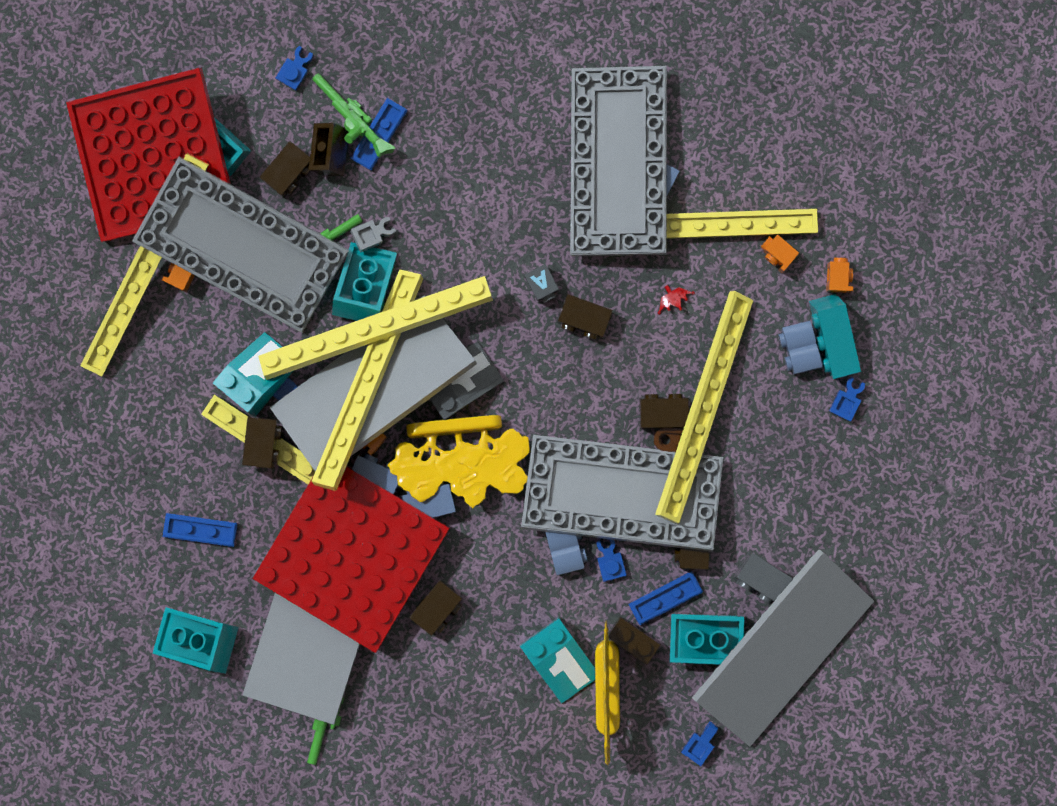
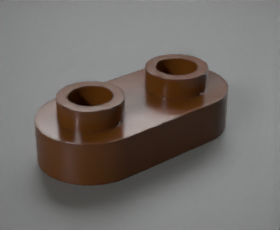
(674, 435)

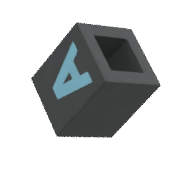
(542, 284)

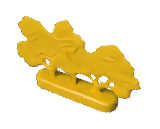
(467, 466)
(607, 690)

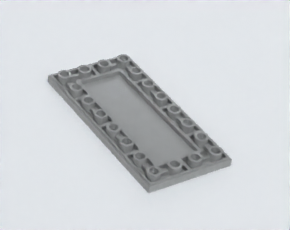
(619, 161)
(240, 244)
(419, 368)
(615, 493)
(783, 648)
(301, 663)

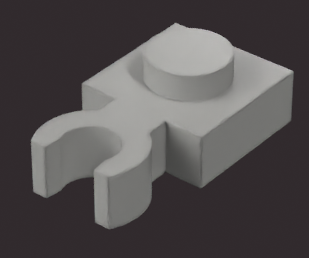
(369, 235)

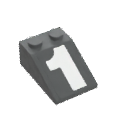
(468, 386)

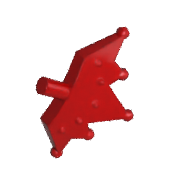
(673, 298)

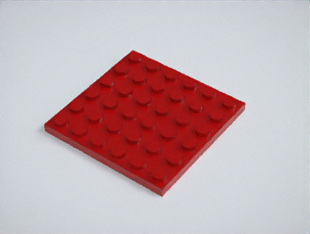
(133, 140)
(352, 556)

